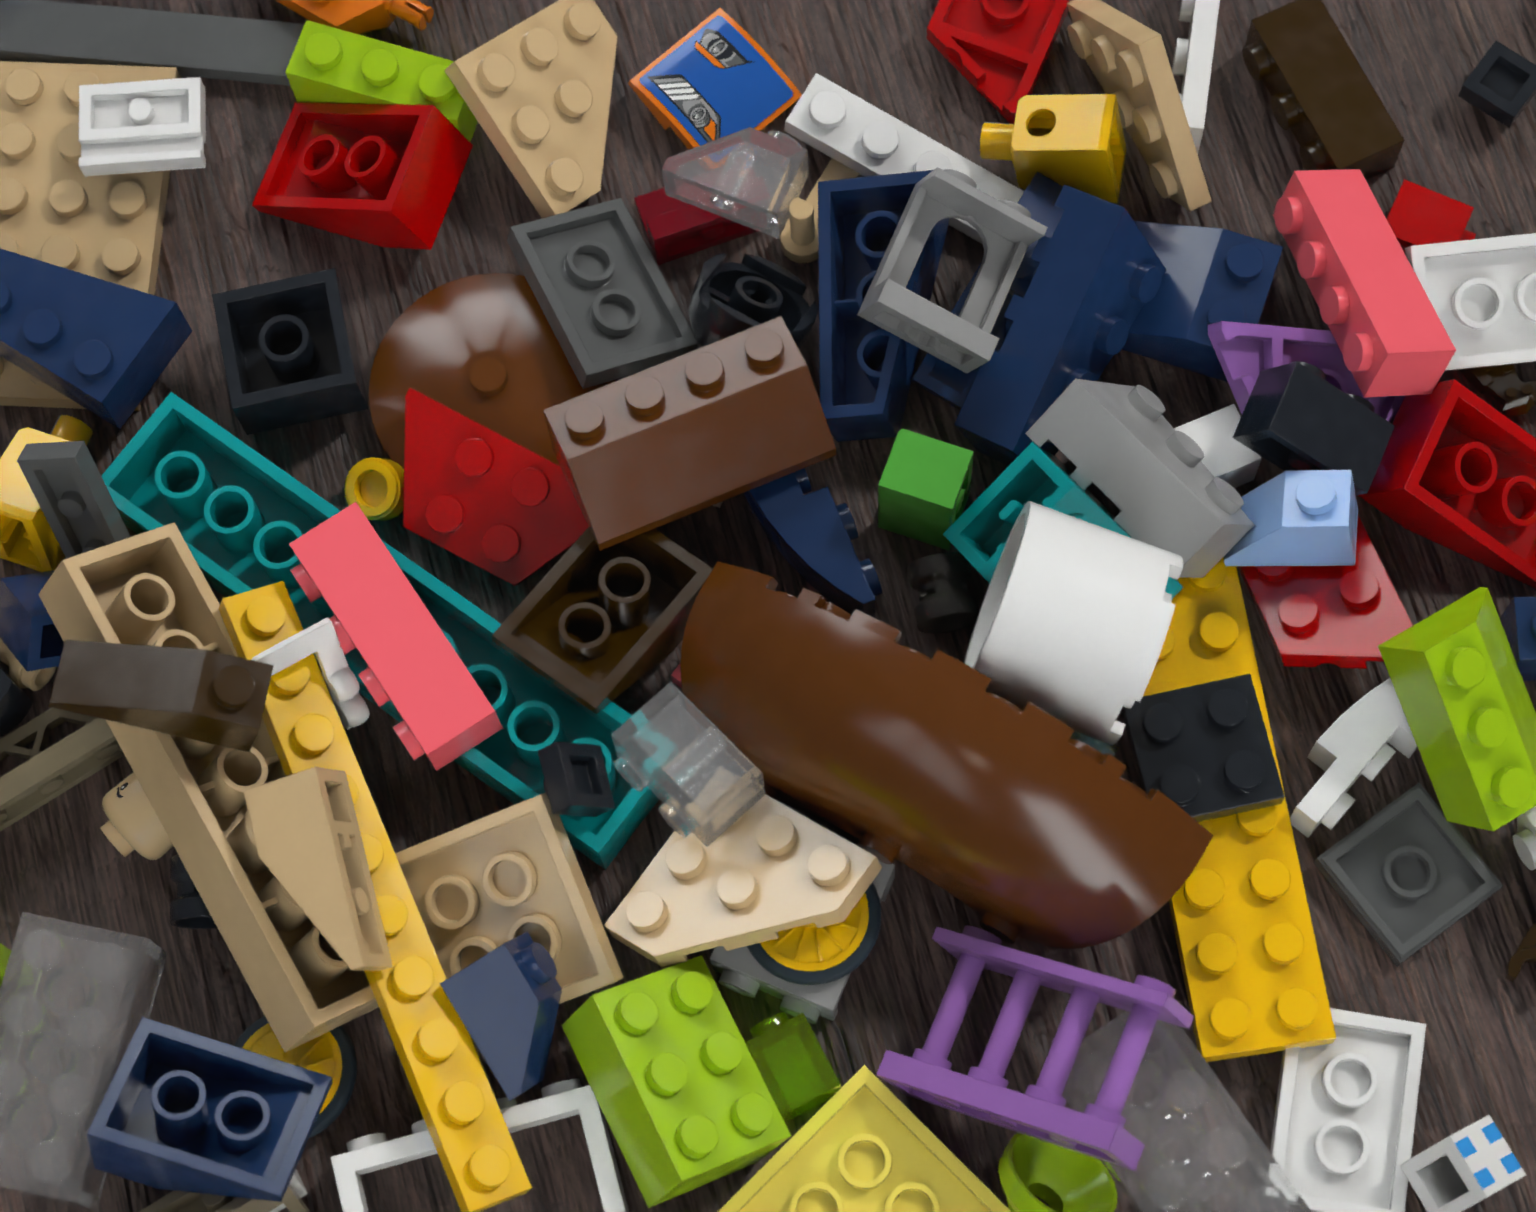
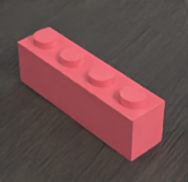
(1363, 283)
(396, 638)

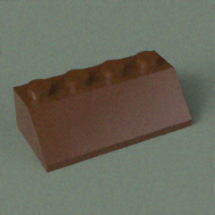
(690, 432)

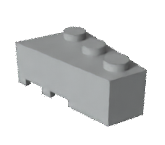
(1145, 470)

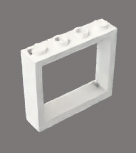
(558, 1102)

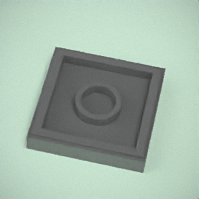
(1407, 874)

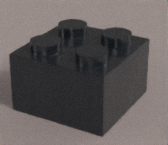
(289, 351)

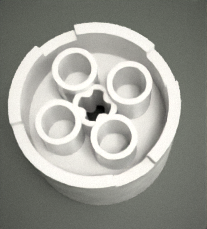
(1073, 620)

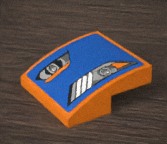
(714, 83)

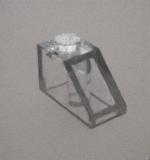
(741, 178)

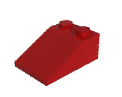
(366, 171)
(1462, 479)

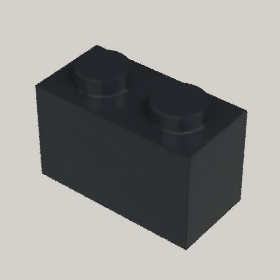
(1312, 425)

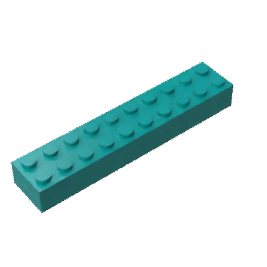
(239, 525)

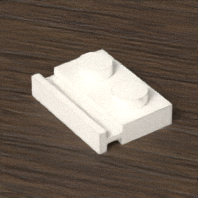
(142, 126)

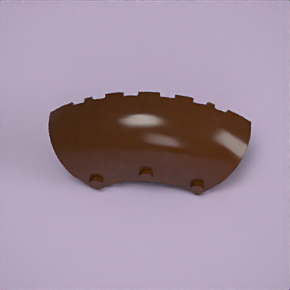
(933, 765)

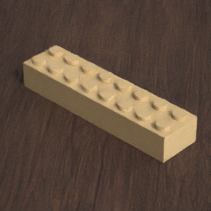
(157, 596)

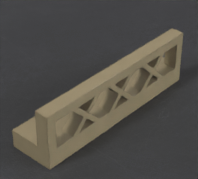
(52, 769)

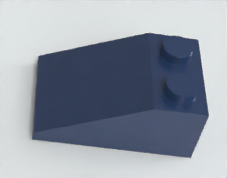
(1207, 280)
(205, 1116)

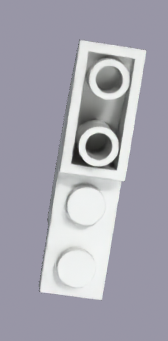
(1351, 748)

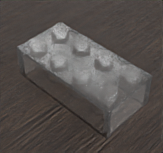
(64, 1028)
(1194, 1135)

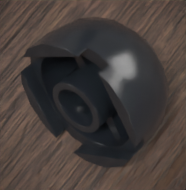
(746, 294)

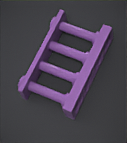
(1041, 1109)

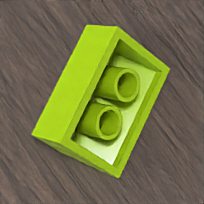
(1467, 711)

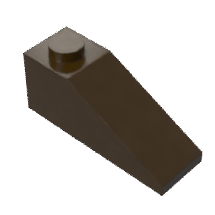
(165, 690)

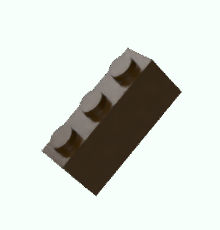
(1321, 90)

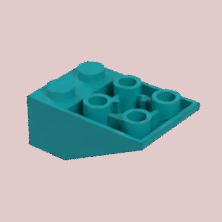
(1035, 478)

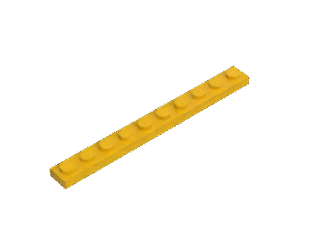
(416, 1010)

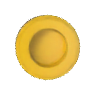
(376, 488)

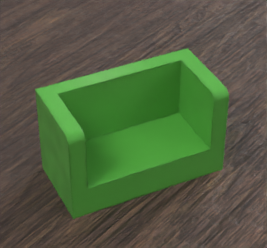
(924, 487)

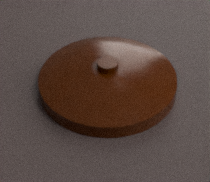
(478, 351)

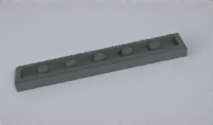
(143, 37)

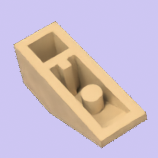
(316, 851)

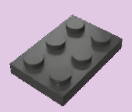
(601, 292)

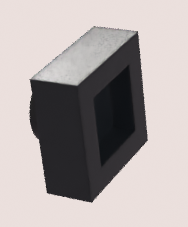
(1501, 84)
(576, 779)

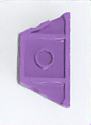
(1251, 348)

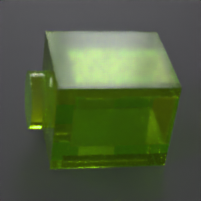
(792, 1064)

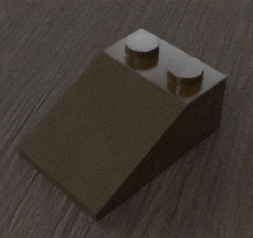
(605, 615)

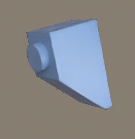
(1300, 521)

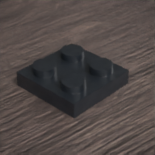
(1205, 748)

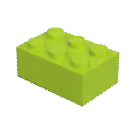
(675, 1080)

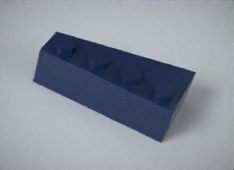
(1066, 326)
(86, 334)
(862, 365)

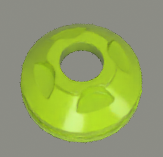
(1056, 1175)

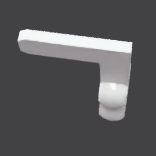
(339, 678)

